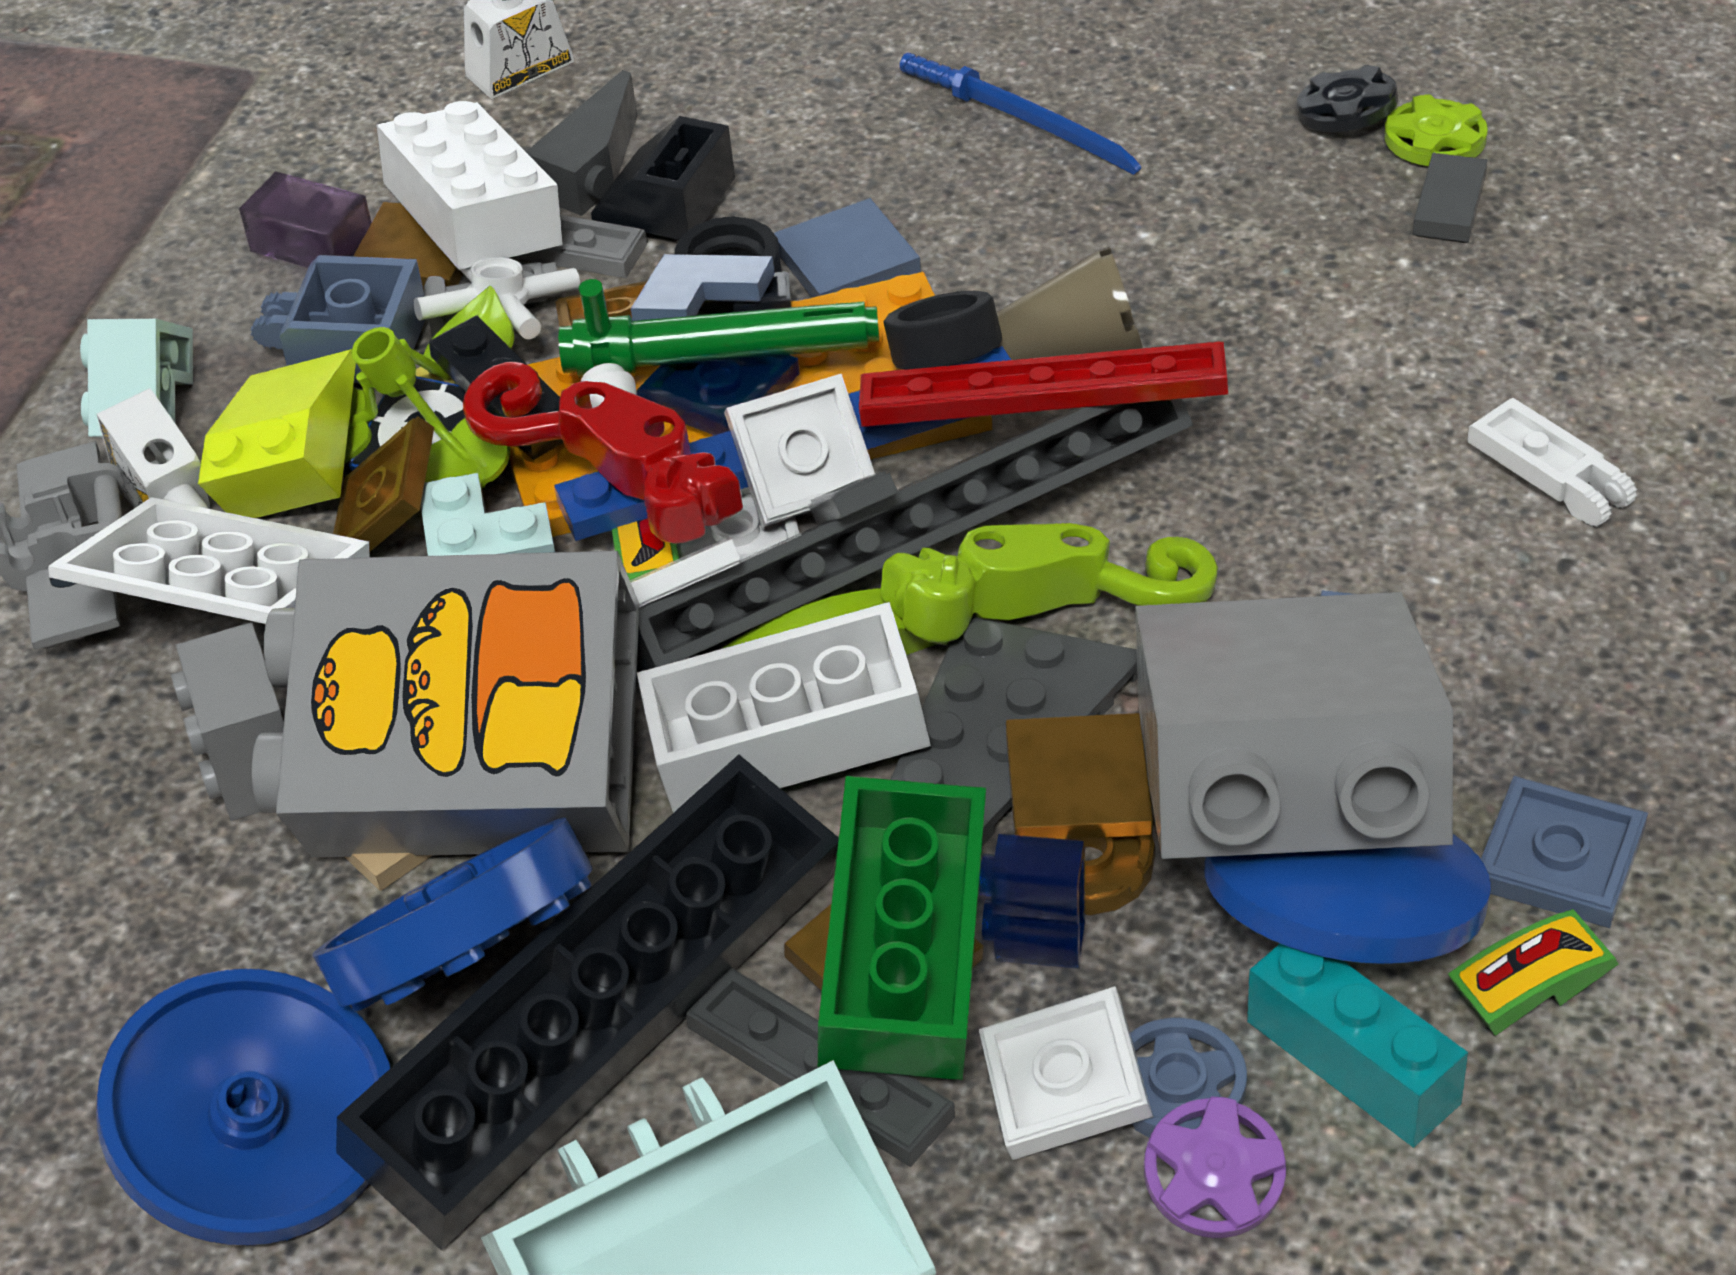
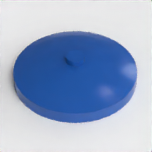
(1358, 901)
(230, 1104)

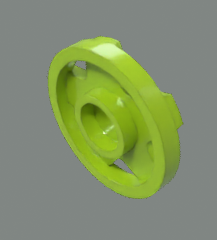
(1435, 128)

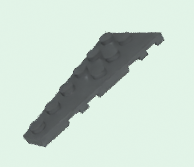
(1000, 676)

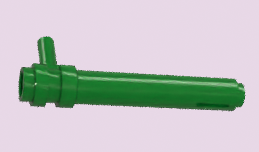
(708, 336)

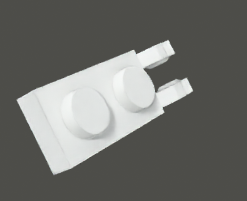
(1553, 461)

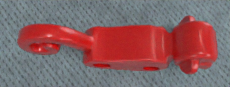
(618, 439)

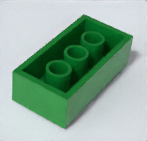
(902, 928)

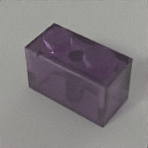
(303, 219)

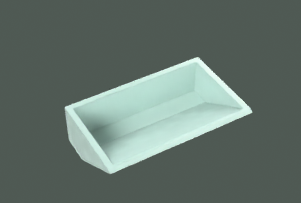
(746, 1193)

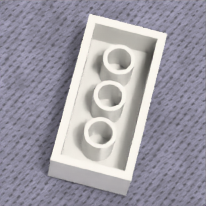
(469, 184)
(786, 704)

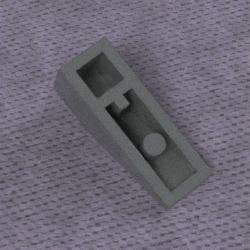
(589, 145)

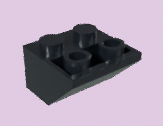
(671, 180)

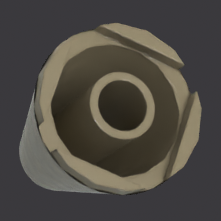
(1071, 313)

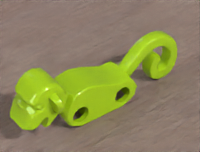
(1033, 576)

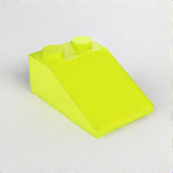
(281, 439)

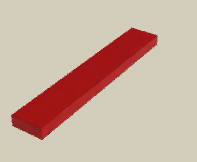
(1043, 384)

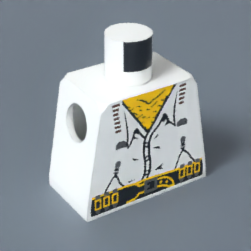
(512, 43)
(143, 423)

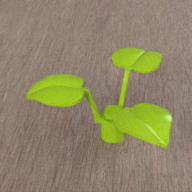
(391, 370)

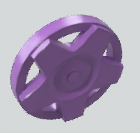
(1214, 1167)

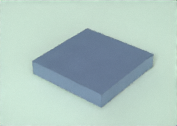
(846, 249)
(1562, 850)

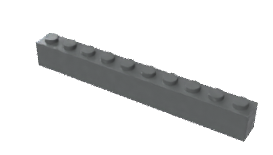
(903, 523)

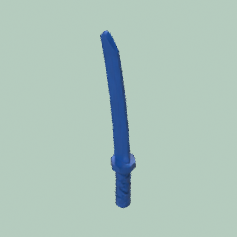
(967, 85)

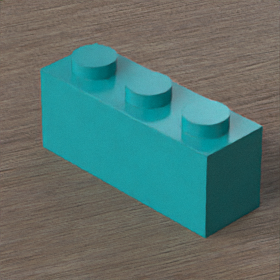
(1358, 1040)

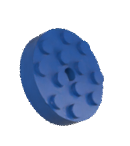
(455, 916)

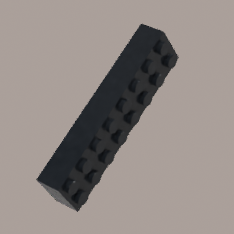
(584, 1001)

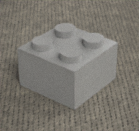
(232, 705)

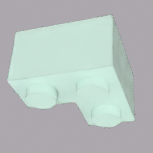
(130, 358)
(459, 524)

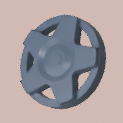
(1180, 1073)

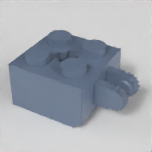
(339, 304)

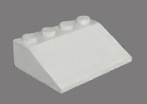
(201, 558)

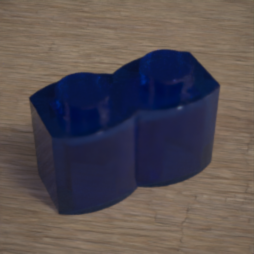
(1035, 900)

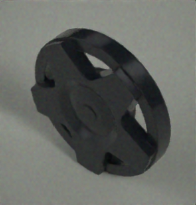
(1347, 99)

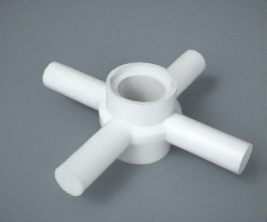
(512, 288)

